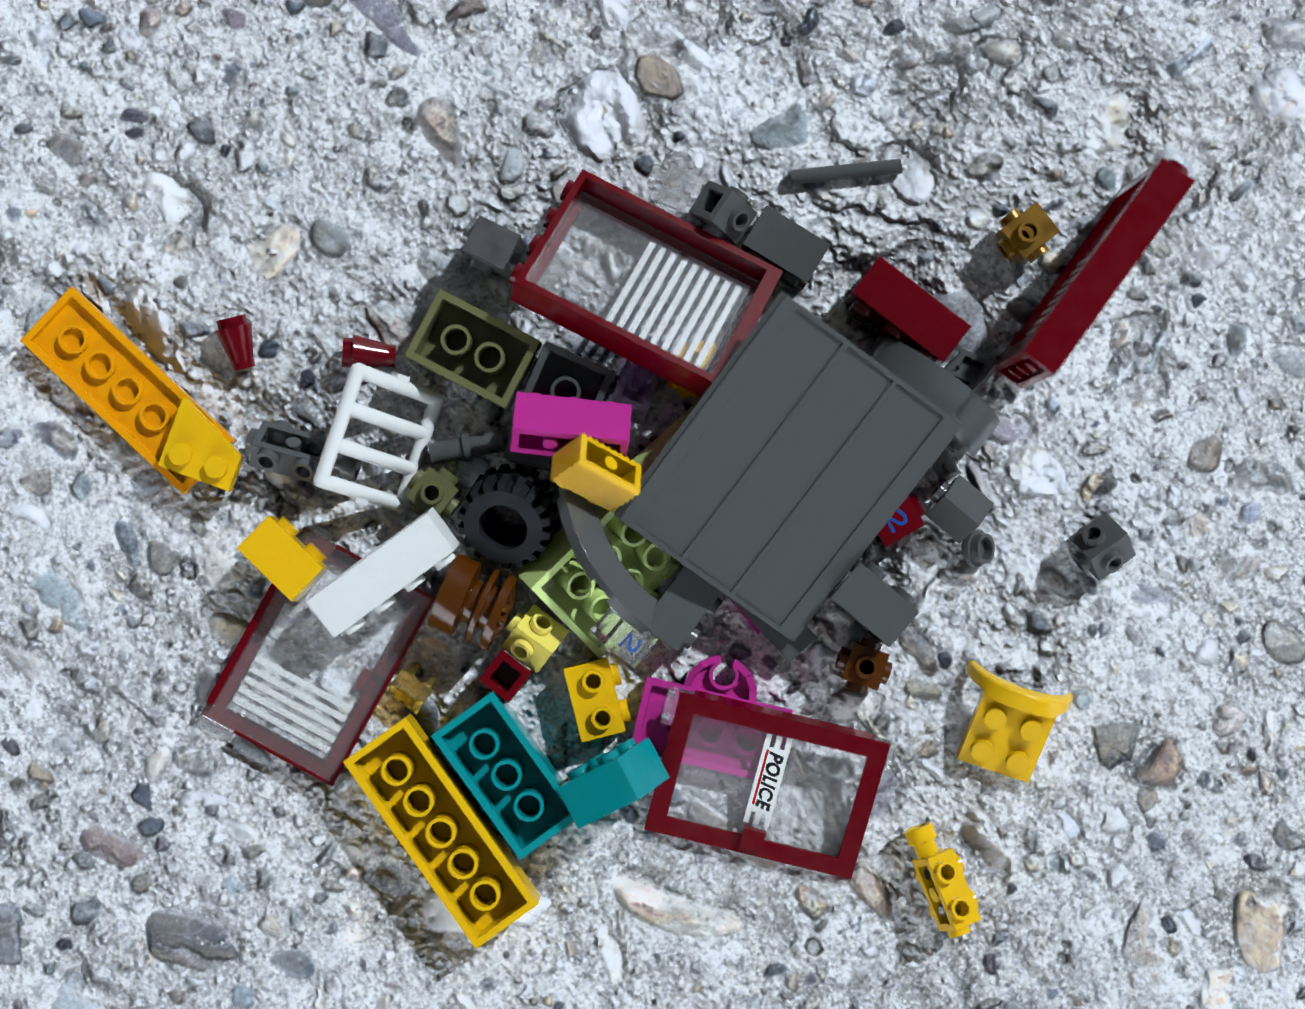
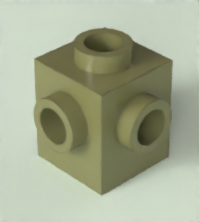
(449, 493)

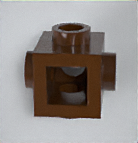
(850, 659)

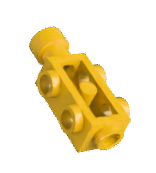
(946, 881)

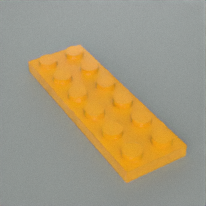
(112, 377)

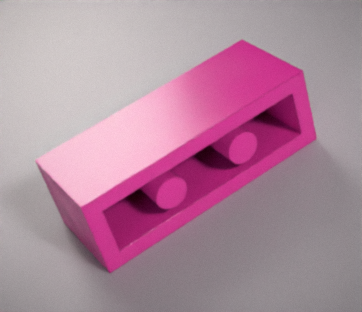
(550, 422)

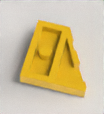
(200, 449)

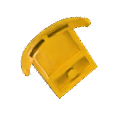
(1008, 725)

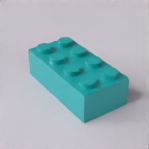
(505, 772)

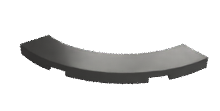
(601, 562)

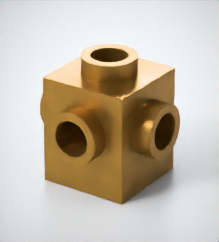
(1036, 228)

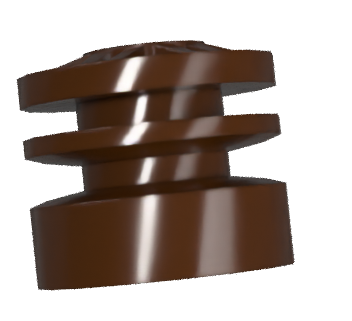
(473, 601)

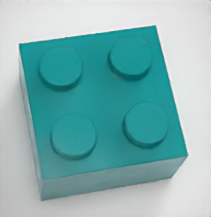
(612, 781)

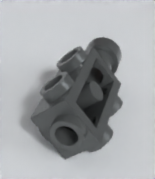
(294, 452)

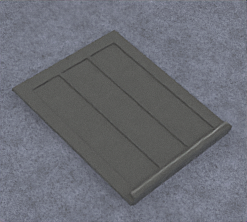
(788, 467)

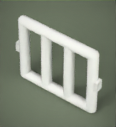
(349, 408)

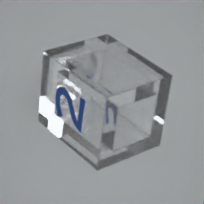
(623, 638)

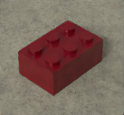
(905, 312)

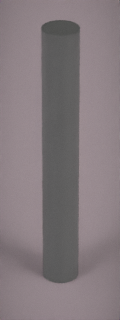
(845, 171)

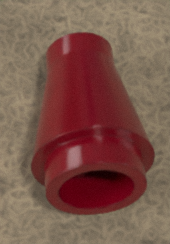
(237, 341)
(367, 352)

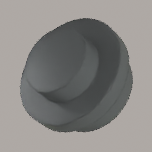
(978, 548)

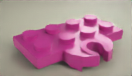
(698, 678)

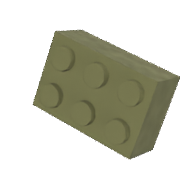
(474, 349)

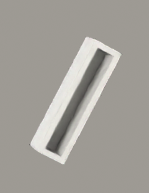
(384, 572)

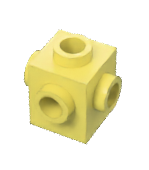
(534, 637)

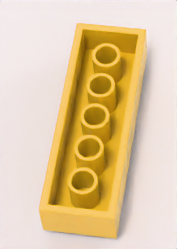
(443, 831)

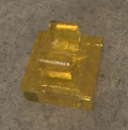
(411, 691)

